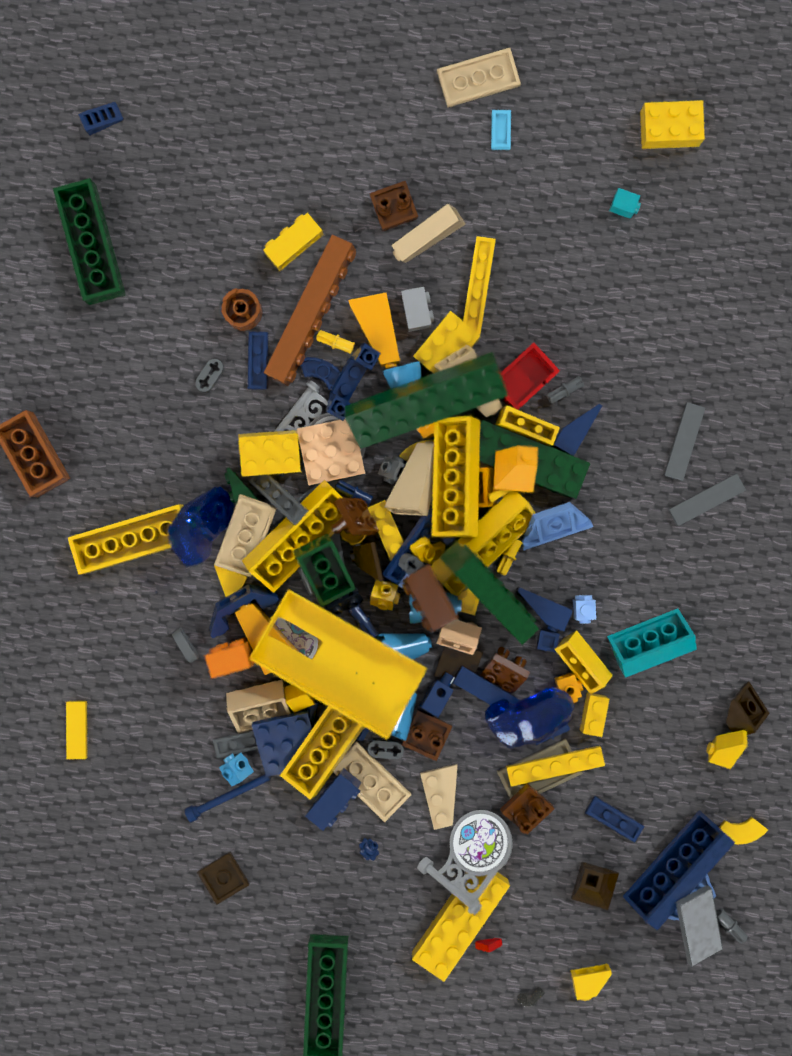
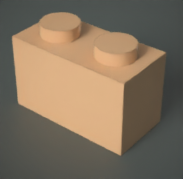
(460, 636)

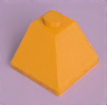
(515, 469)

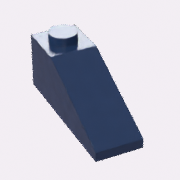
(572, 435)
(550, 613)

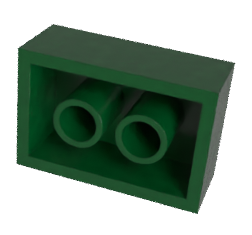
(324, 569)

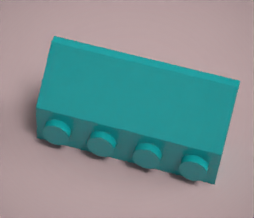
(652, 642)

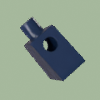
(434, 703)

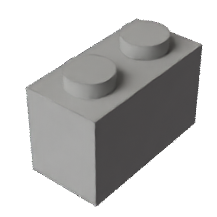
(416, 309)

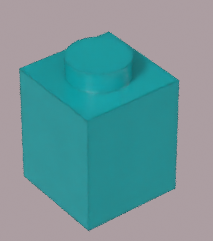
(625, 203)

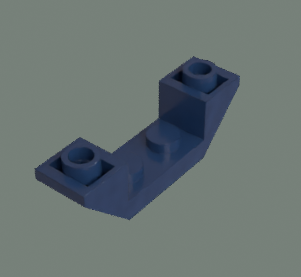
(349, 378)
(243, 596)

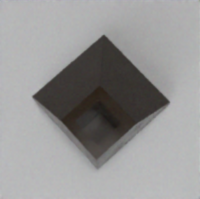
(595, 885)

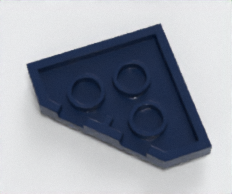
(280, 739)

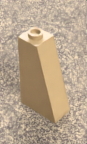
(428, 233)
(460, 356)
(415, 485)

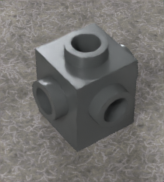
(391, 469)

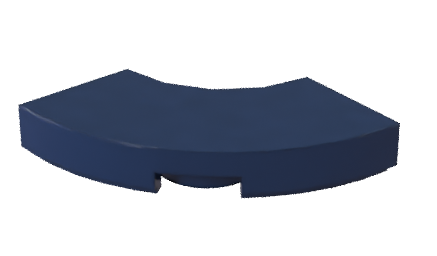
(320, 369)

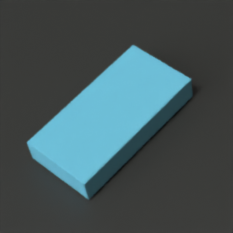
(501, 130)

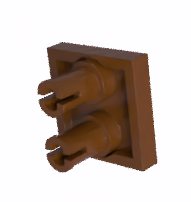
(393, 205)
(355, 518)
(504, 672)
(427, 735)
(527, 809)

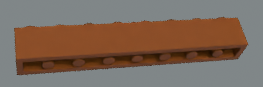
(310, 310)

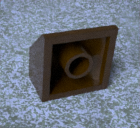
(367, 559)
(746, 711)

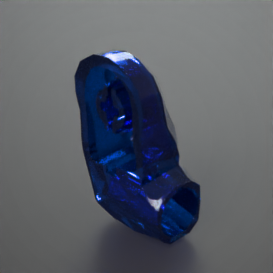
(199, 524)
(530, 718)

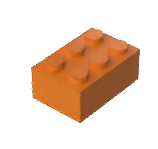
(229, 657)

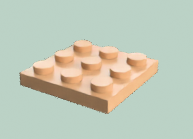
(330, 452)

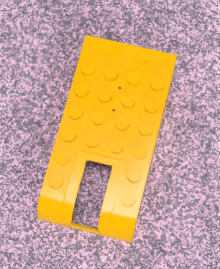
(333, 671)

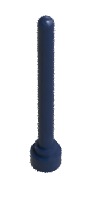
(192, 813)

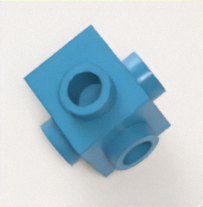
(235, 768)

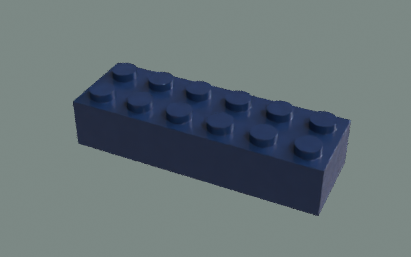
(678, 869)

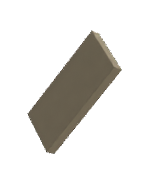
(541, 785)

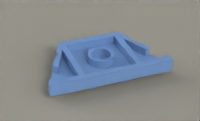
(554, 524)

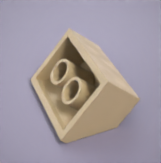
(256, 704)

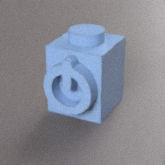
(584, 609)

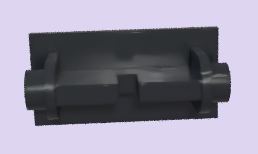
(348, 601)

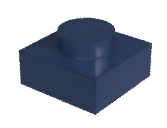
(547, 641)

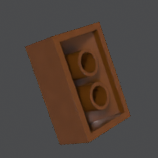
(429, 598)

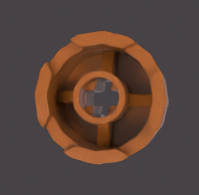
(230, 309)

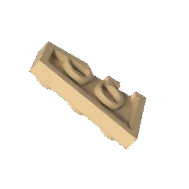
(440, 794)

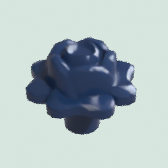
(368, 849)

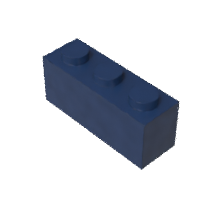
(334, 799)

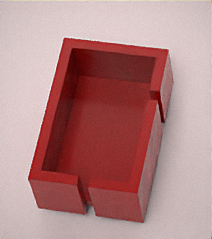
(527, 376)

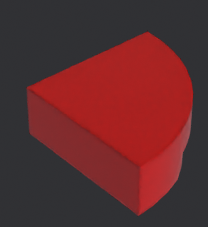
(488, 945)

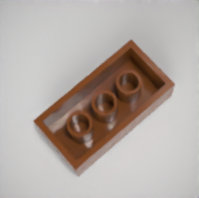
(32, 454)

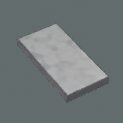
(699, 925)

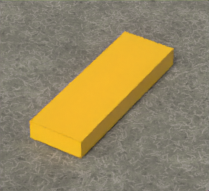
(76, 729)

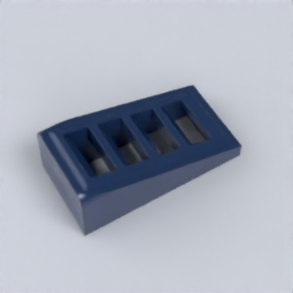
(98, 126)

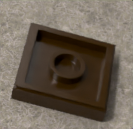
(453, 659)
(223, 878)

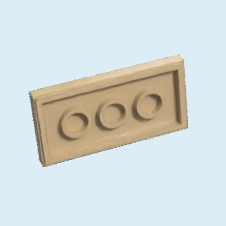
(478, 77)
(245, 531)
(378, 787)

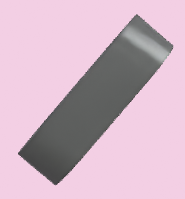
(213, 378)
(416, 563)
(185, 645)
(384, 753)

